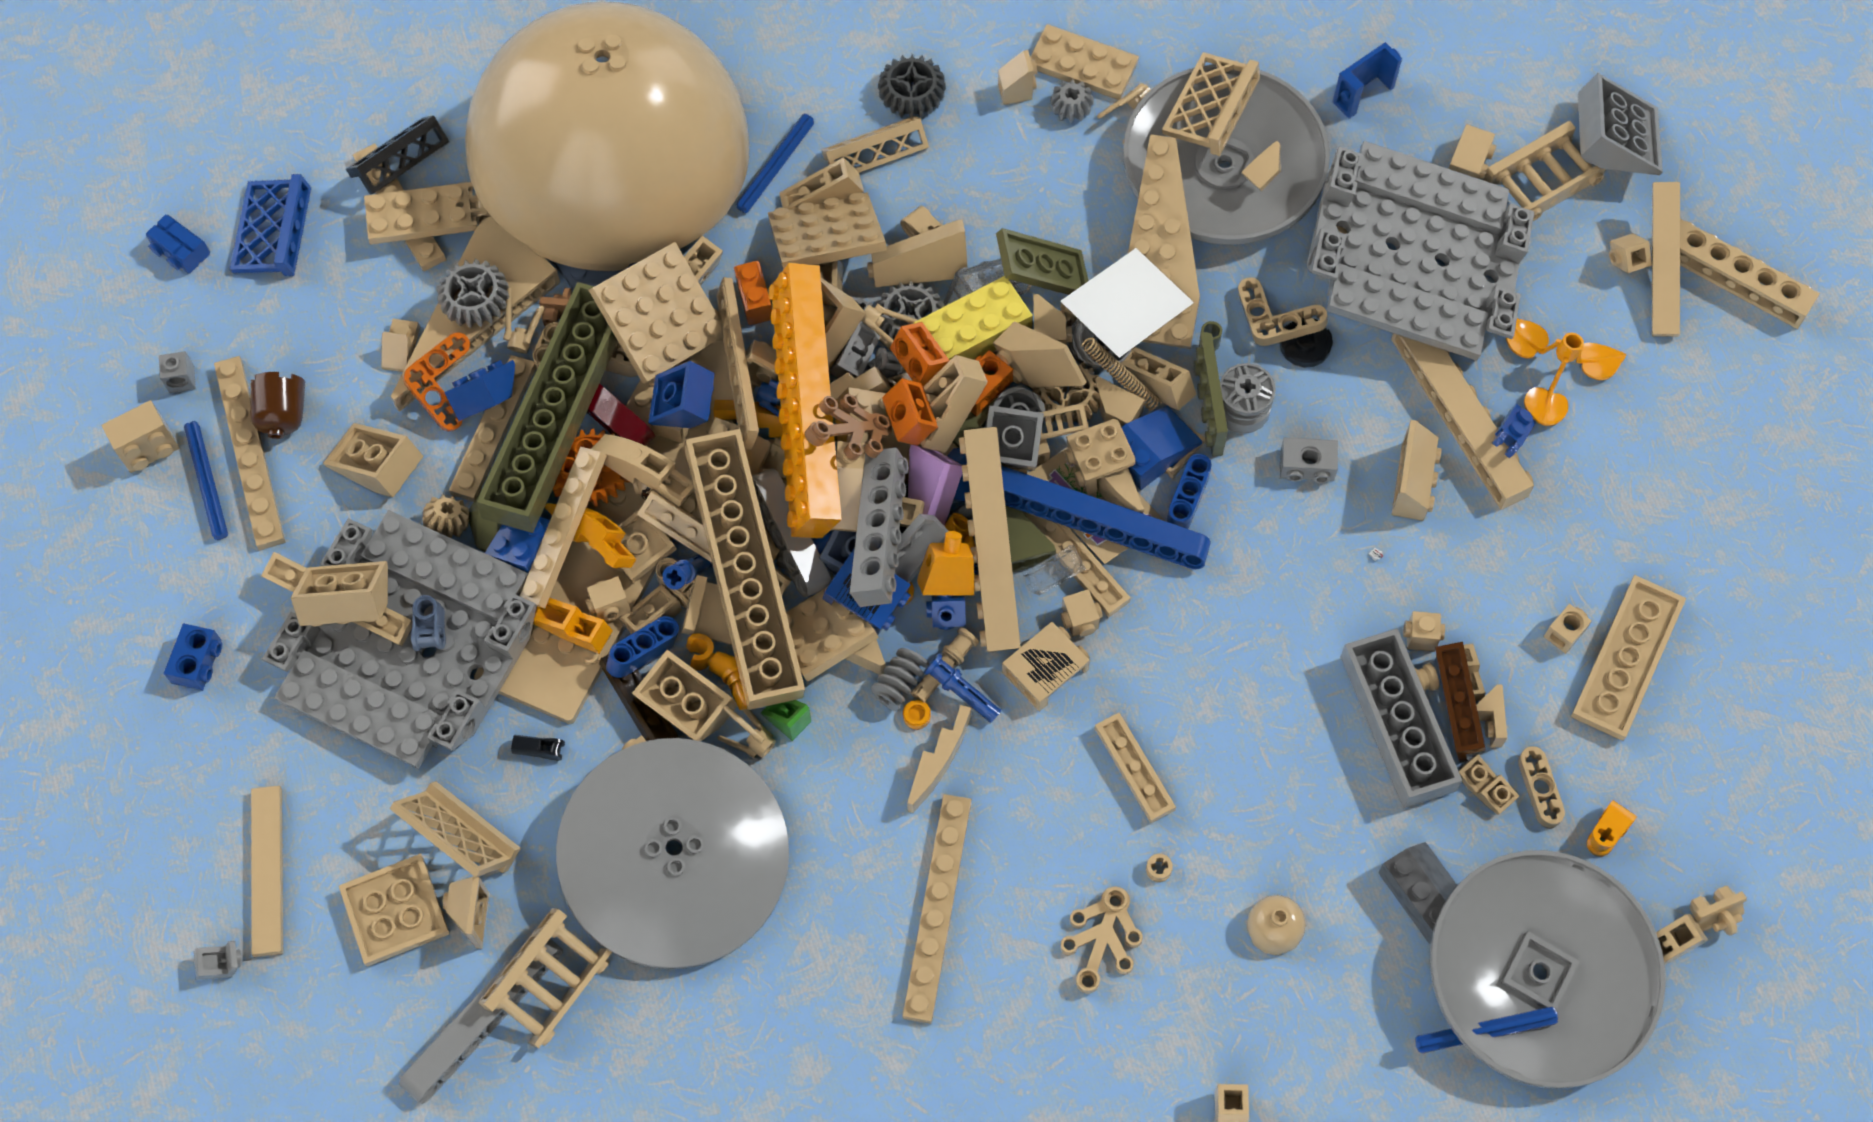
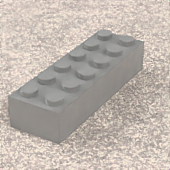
(1400, 718)

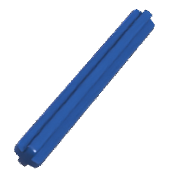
(775, 163)
(205, 480)
(1494, 1027)

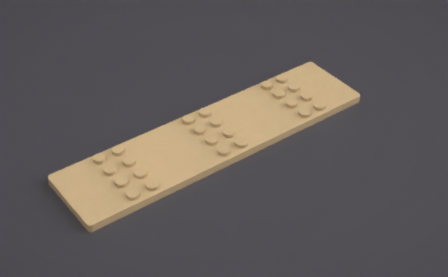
(554, 672)

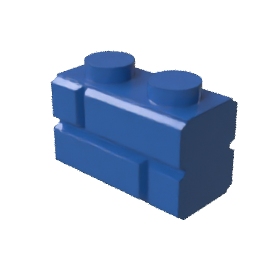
(177, 244)

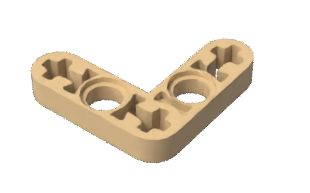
(1268, 322)

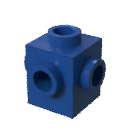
(947, 611)

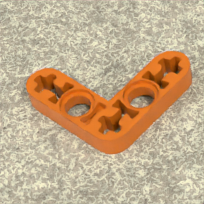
(429, 374)

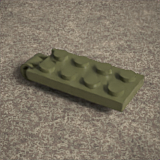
(1209, 387)

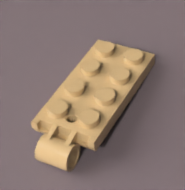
(423, 213)

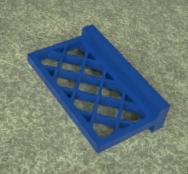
(291, 225)

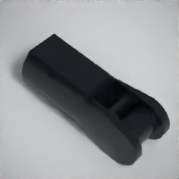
(534, 747)

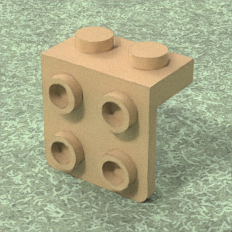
(1098, 453)

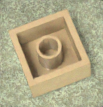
(140, 437)

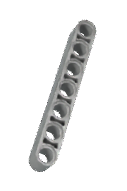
(464, 1036)

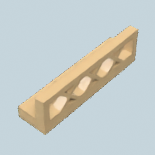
(879, 137)

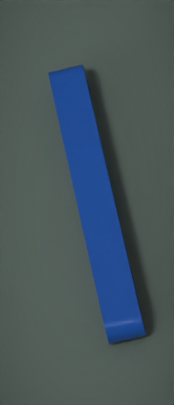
(1104, 519)

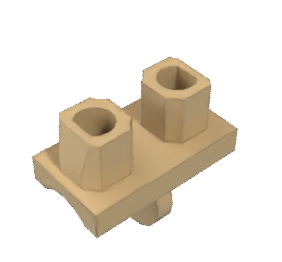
(1722, 914)

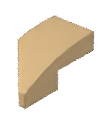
(1264, 167)

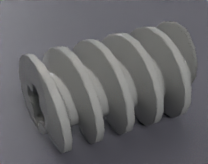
(897, 676)

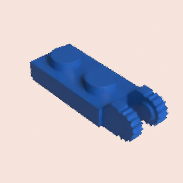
(1514, 430)

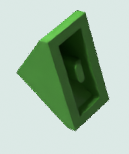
(788, 717)

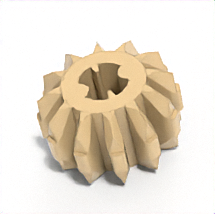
(446, 516)

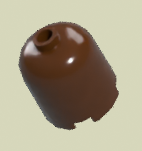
(277, 403)

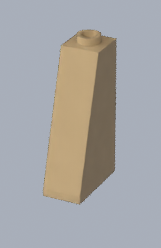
(921, 258)

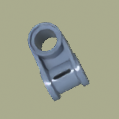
(429, 629)

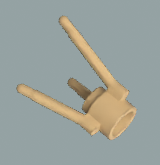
(1131, 98)
(874, 320)
(520, 338)
(759, 740)

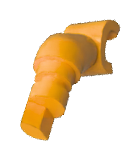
(719, 663)

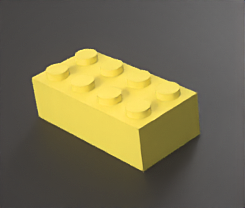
(977, 319)

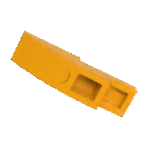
(602, 536)

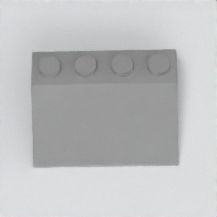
(1618, 128)

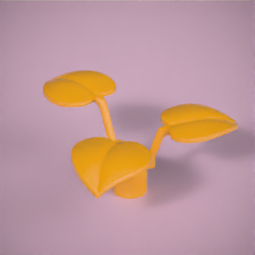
(1596, 359)

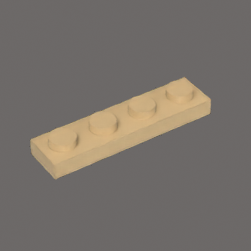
(1135, 767)

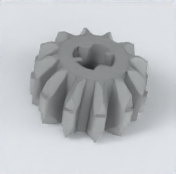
(1071, 100)

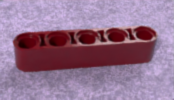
(618, 418)

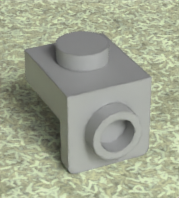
(217, 961)

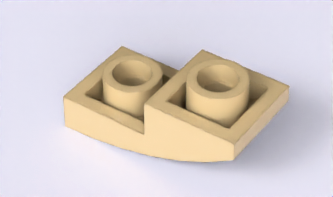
(1486, 786)

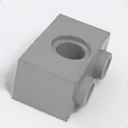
(1321, 452)

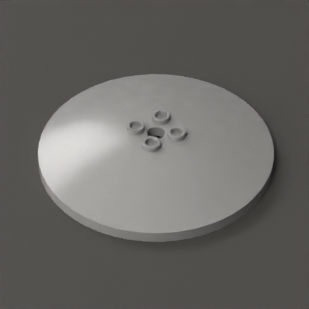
(1220, 200)
(662, 905)

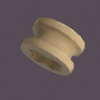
(1166, 872)

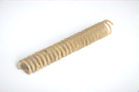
(1122, 369)

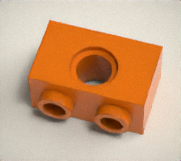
(909, 412)

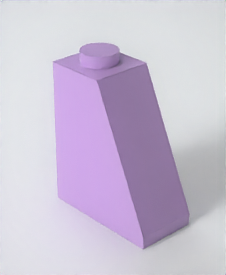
(933, 480)

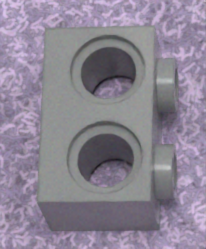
(856, 352)

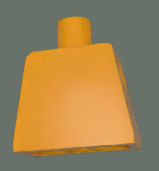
(947, 568)

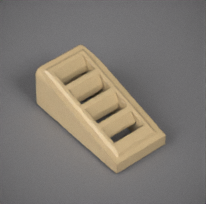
(1081, 415)

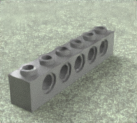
(878, 528)

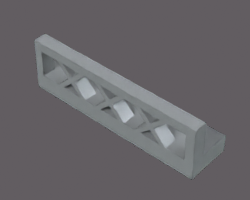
(914, 544)

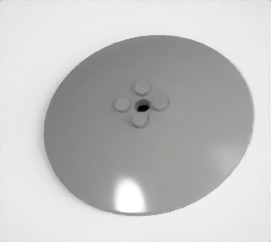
(1597, 959)

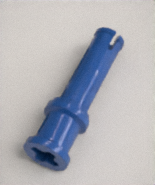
(684, 571)
(952, 680)

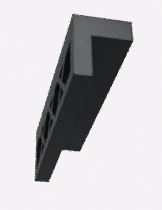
(394, 145)

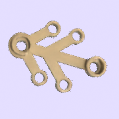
(1104, 935)

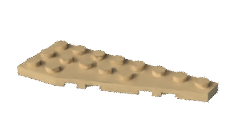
(1164, 235)

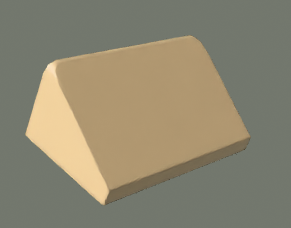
(653, 606)

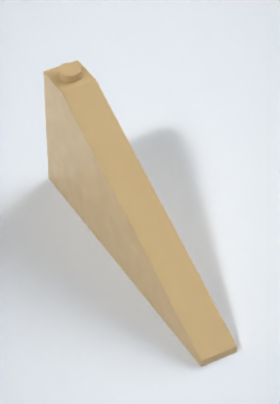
(525, 273)

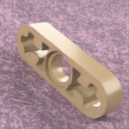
(1555, 803)

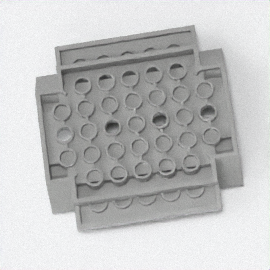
(1427, 217)
(389, 690)

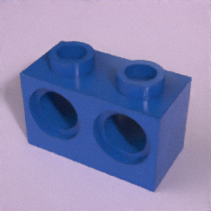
(186, 656)

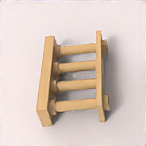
(1541, 150)
(516, 974)

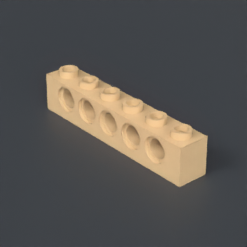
(1748, 283)

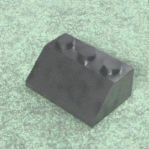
(1419, 885)

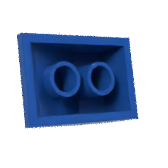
(1157, 444)

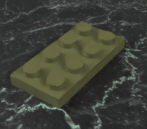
(1041, 262)

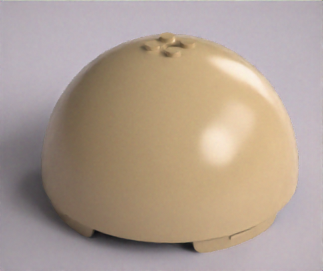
(609, 154)

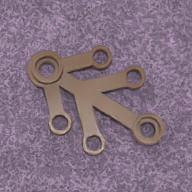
(875, 424)

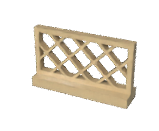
(1232, 104)
(470, 830)

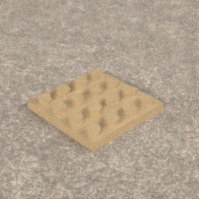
(827, 230)
(658, 312)

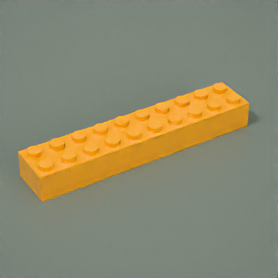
(802, 385)

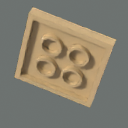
(825, 634)
(393, 910)

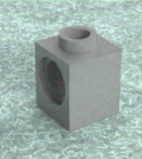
(177, 372)

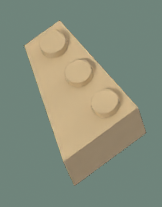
(951, 398)

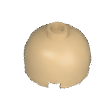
(1276, 924)

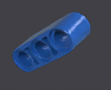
(1193, 482)
(637, 657)

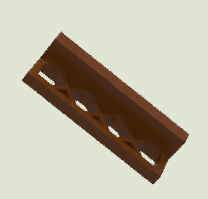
(1460, 699)

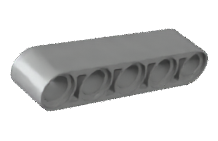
(796, 552)

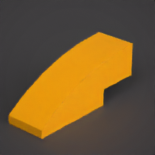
(573, 625)

